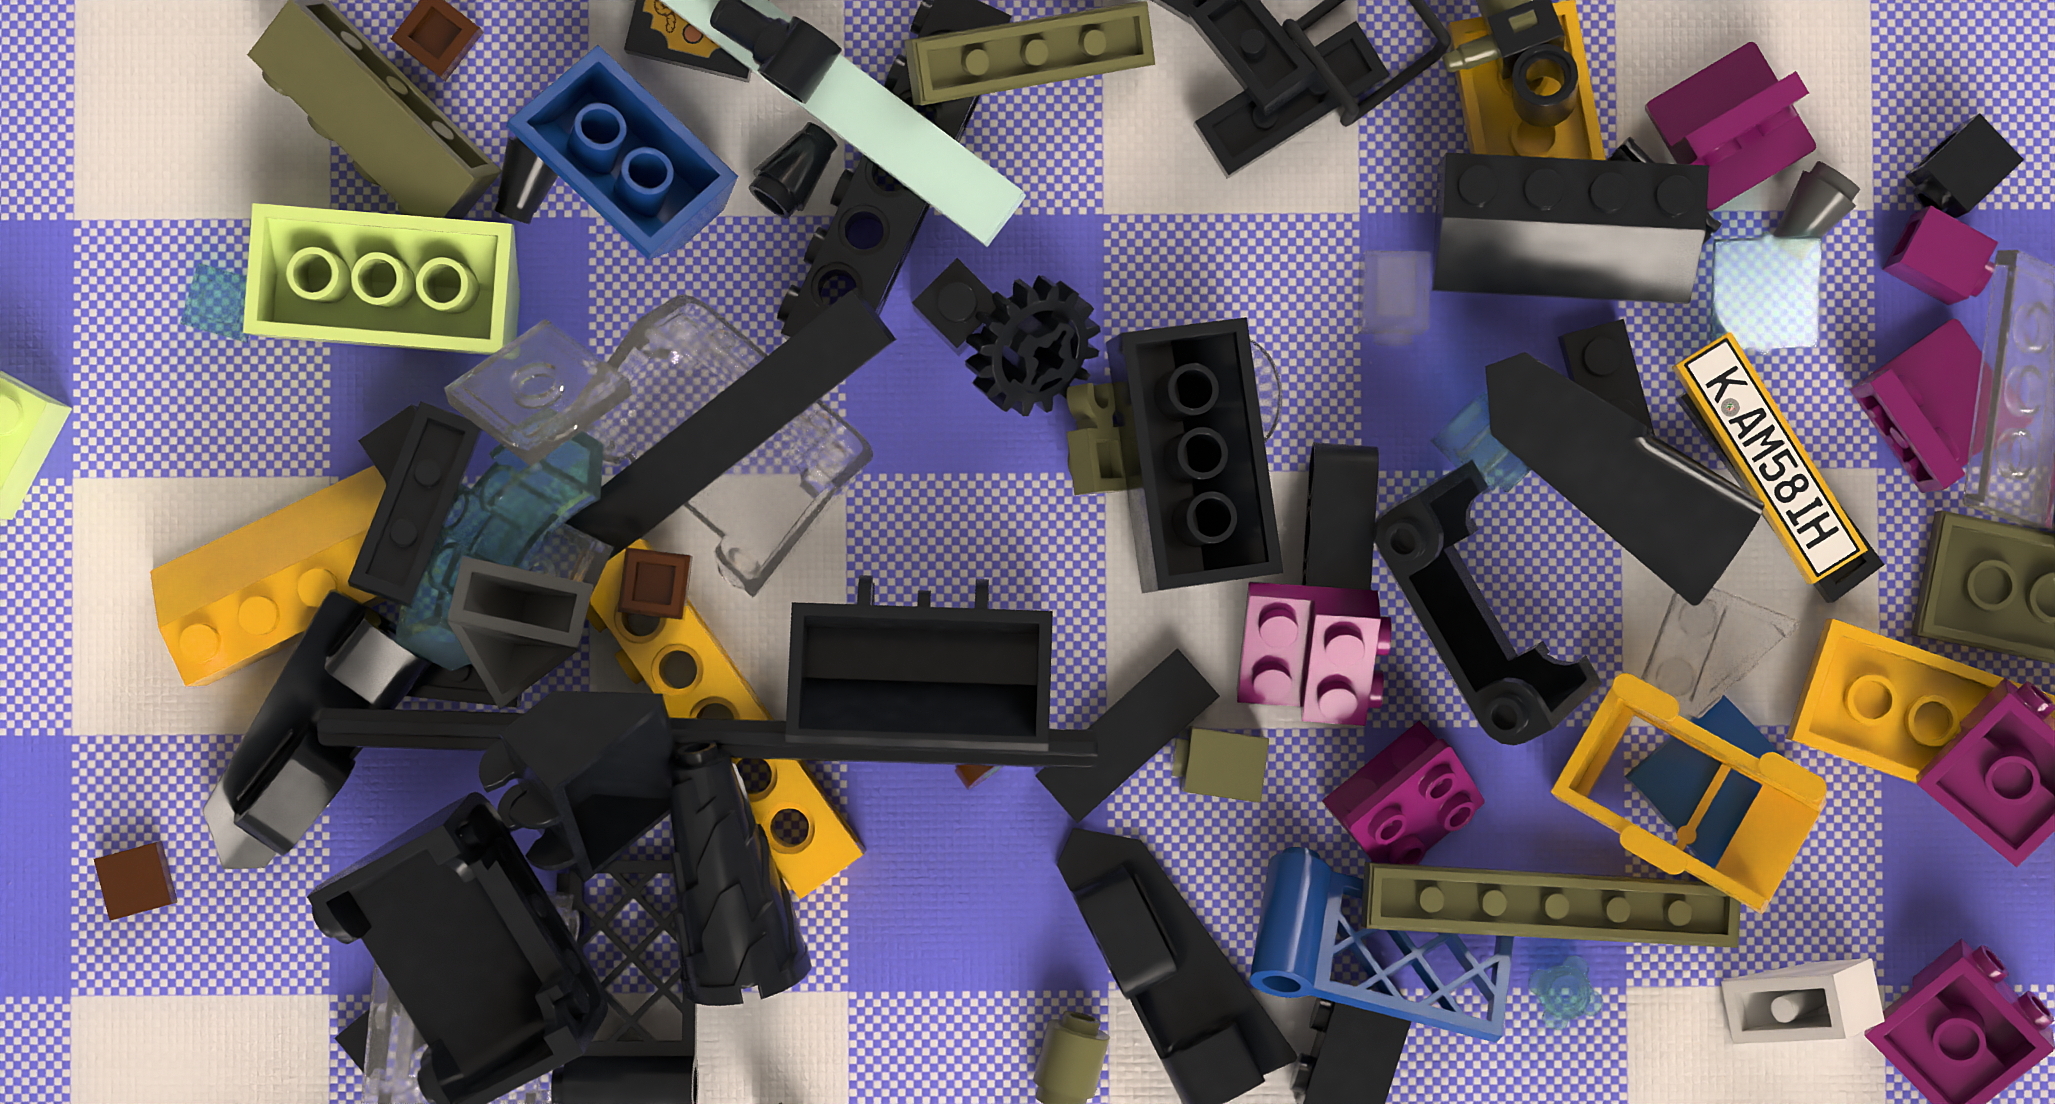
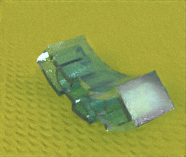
(502, 523)

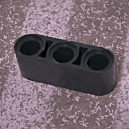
(1340, 516)

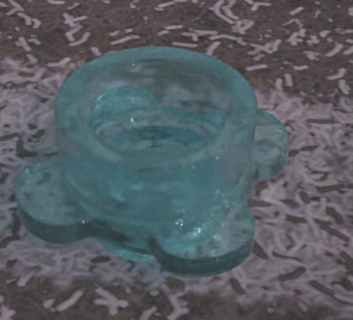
(1548, 986)

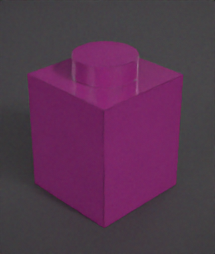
(1942, 256)

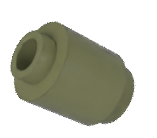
(1070, 1059)

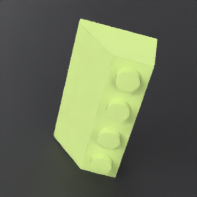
(381, 280)

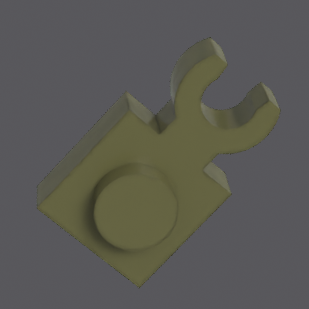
(1095, 446)

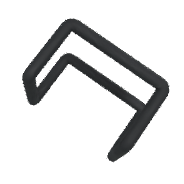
(1352, 110)

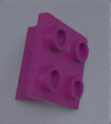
(1734, 122)
(1406, 798)

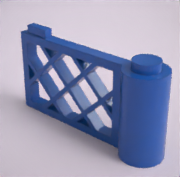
(1298, 948)

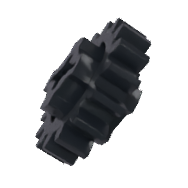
(1032, 345)

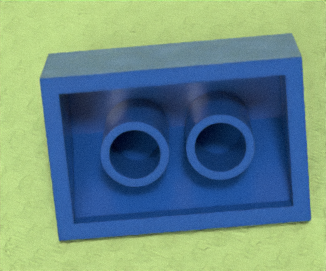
(625, 155)

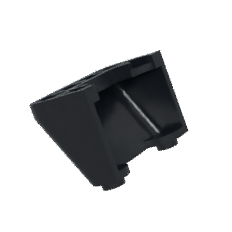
(1505, 691)
(468, 952)

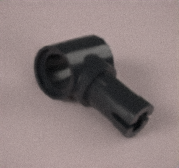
(788, 53)

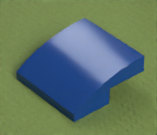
(1678, 776)

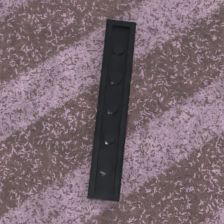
(736, 422)

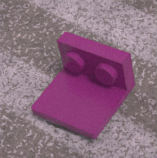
(1927, 404)

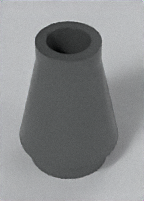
(1817, 203)

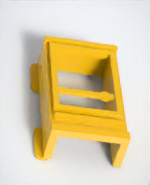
(1765, 838)

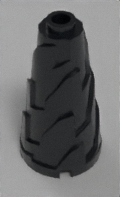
(732, 907)

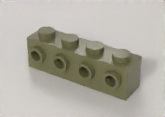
(372, 111)

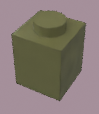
(1221, 763)

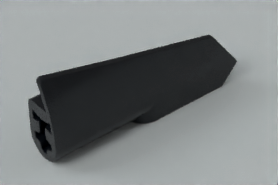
(1622, 477)
(280, 769)
(1177, 978)

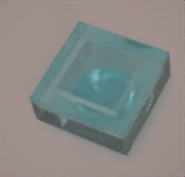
(216, 303)

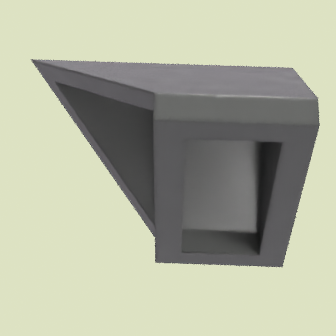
(515, 623)

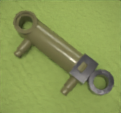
(1526, 45)

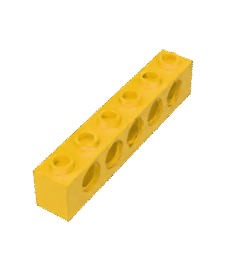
(830, 840)

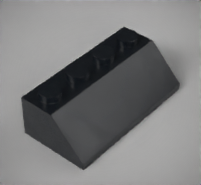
(1568, 227)
(1194, 455)

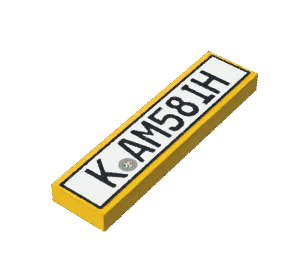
(1769, 458)

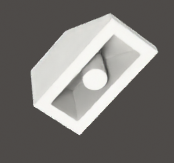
(1803, 1002)

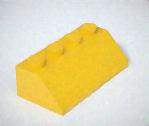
(263, 581)

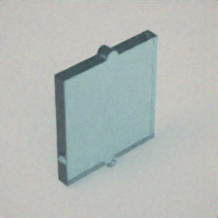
(1766, 291)

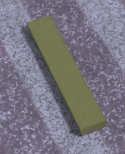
(1547, 905)

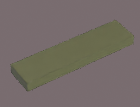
(1029, 52)

